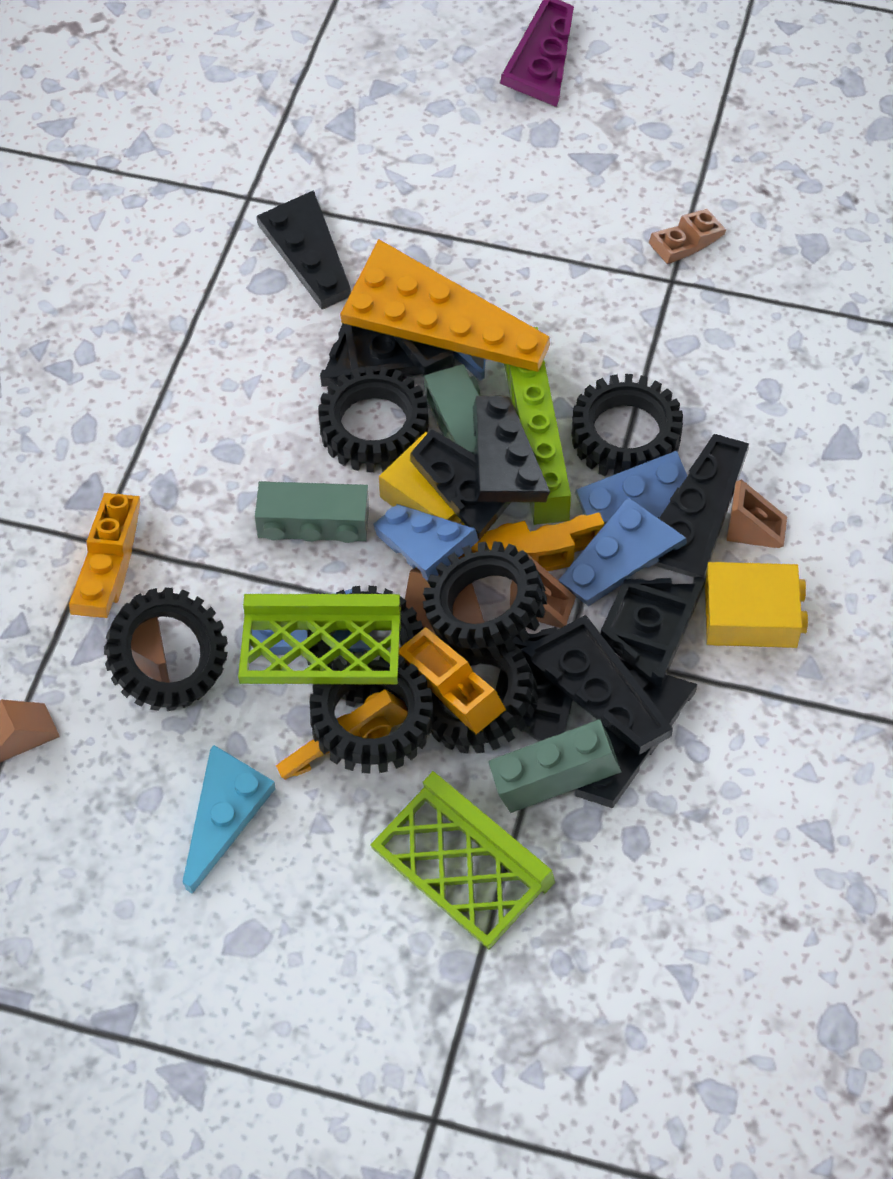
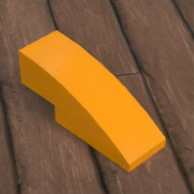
(453, 680)

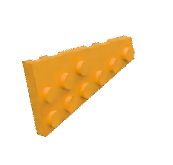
(423, 306)

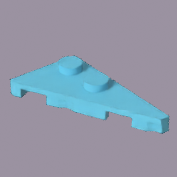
(226, 805)

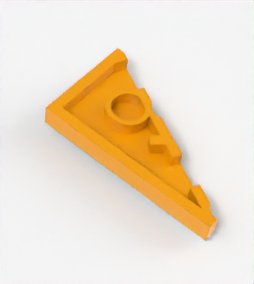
(370, 720)

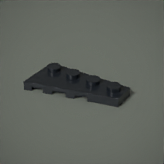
(702, 504)

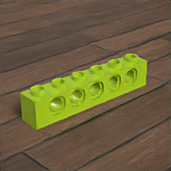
(536, 412)

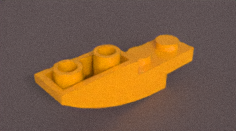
(550, 544)
(107, 556)

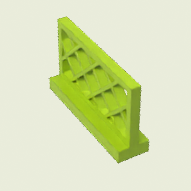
(321, 615)
(487, 835)

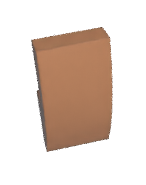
(690, 236)

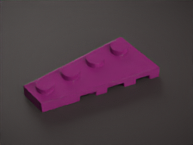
(541, 53)

